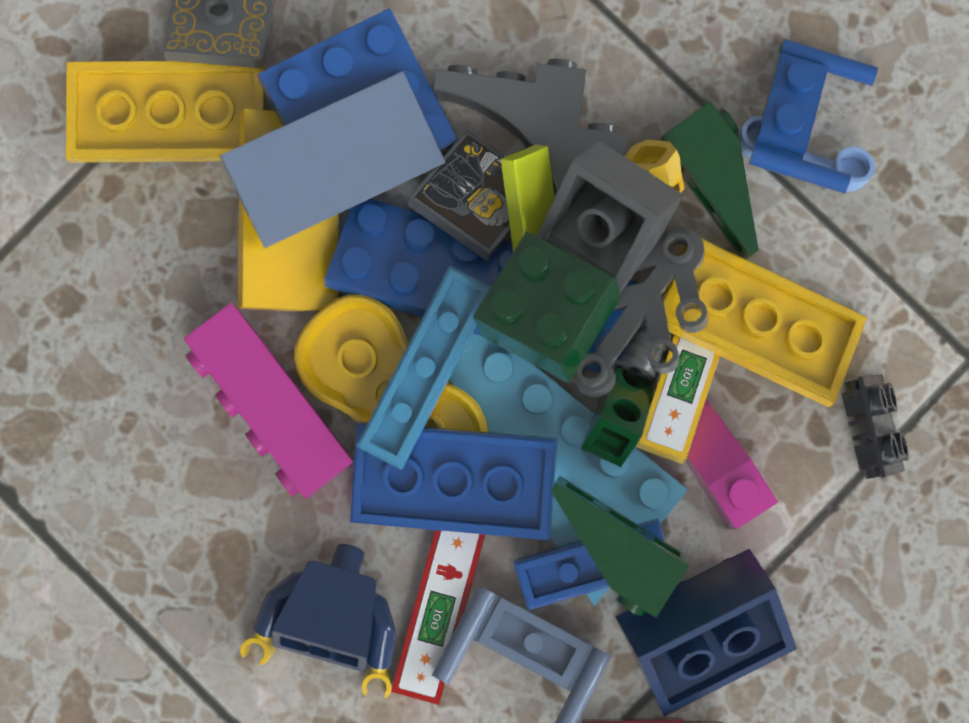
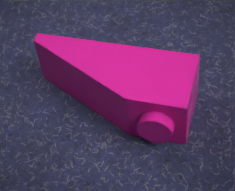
(727, 472)

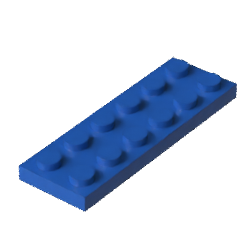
(404, 258)

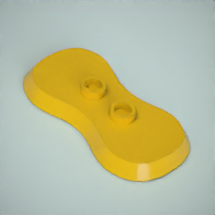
(351, 356)

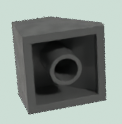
(609, 212)

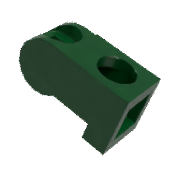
(619, 418)

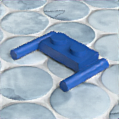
(793, 109)

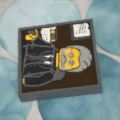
(467, 196)

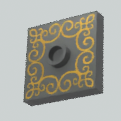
(219, 32)

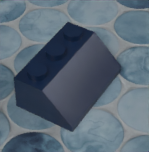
(709, 632)

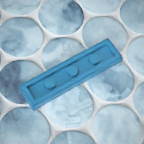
(424, 369)

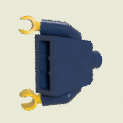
(329, 617)

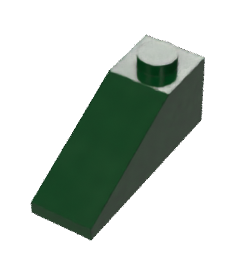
(716, 173)
(628, 556)

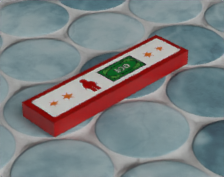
(437, 612)

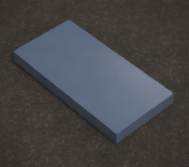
(332, 159)

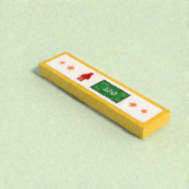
(679, 402)

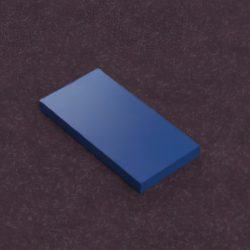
(460, 484)

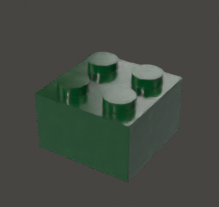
(547, 306)

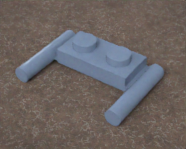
(529, 643)

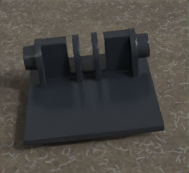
(878, 401)

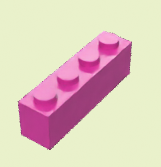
(268, 401)

